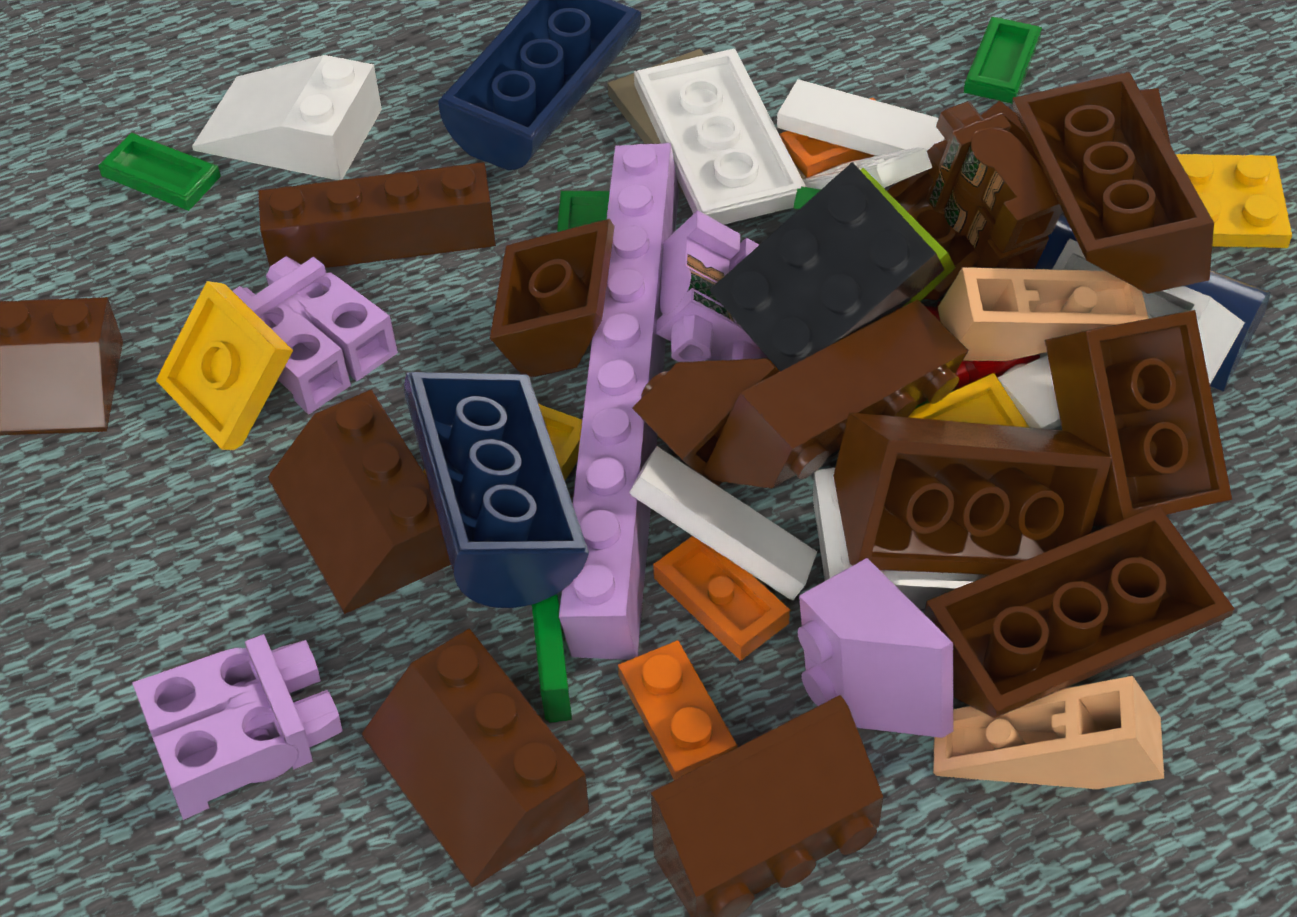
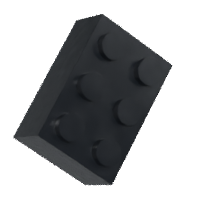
(827, 271)

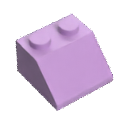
(876, 654)

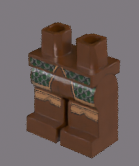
(991, 189)

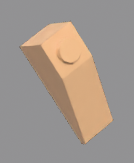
(1013, 311)
(1071, 738)

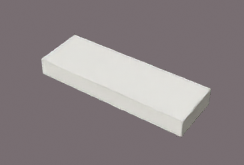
(855, 121)
(885, 168)
(724, 523)

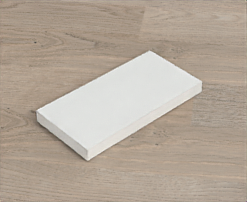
(719, 137)

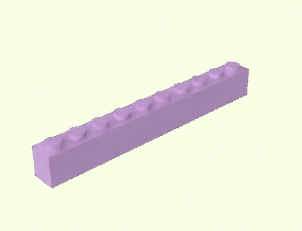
(605, 600)

